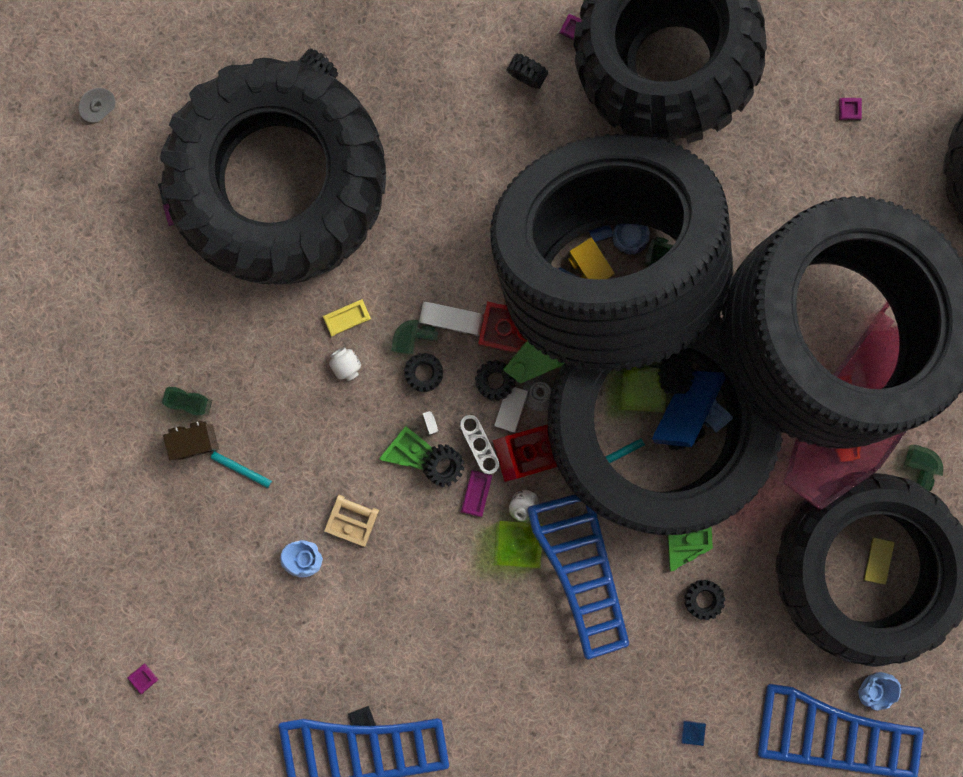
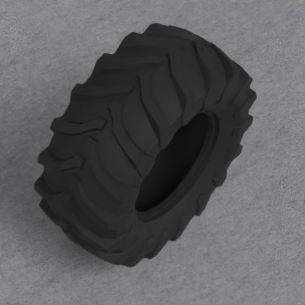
(227, 112)

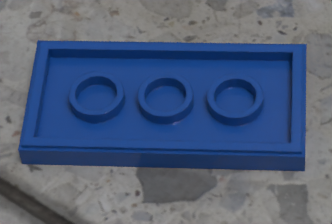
(689, 410)

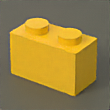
(590, 261)

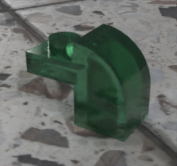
(406, 335)
(927, 462)

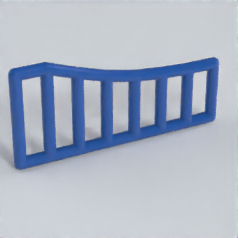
(561, 572)
(834, 713)
(372, 731)

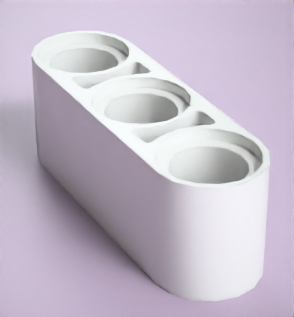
(451, 318)
(477, 433)

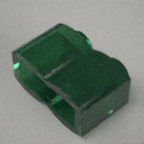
(190, 402)

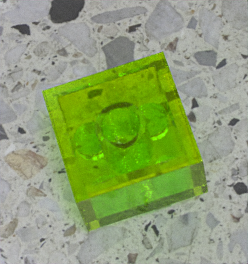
(641, 390)
(516, 546)

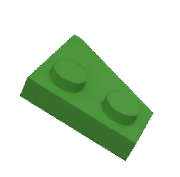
(530, 363)
(407, 450)
(688, 547)

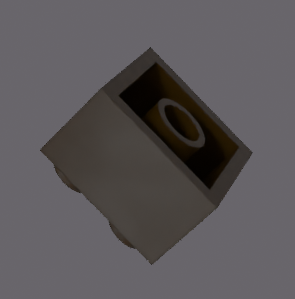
(190, 442)

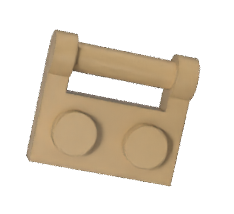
(350, 528)

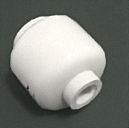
(345, 364)
(519, 504)

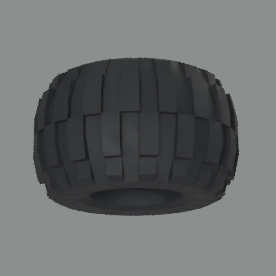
(682, 108)

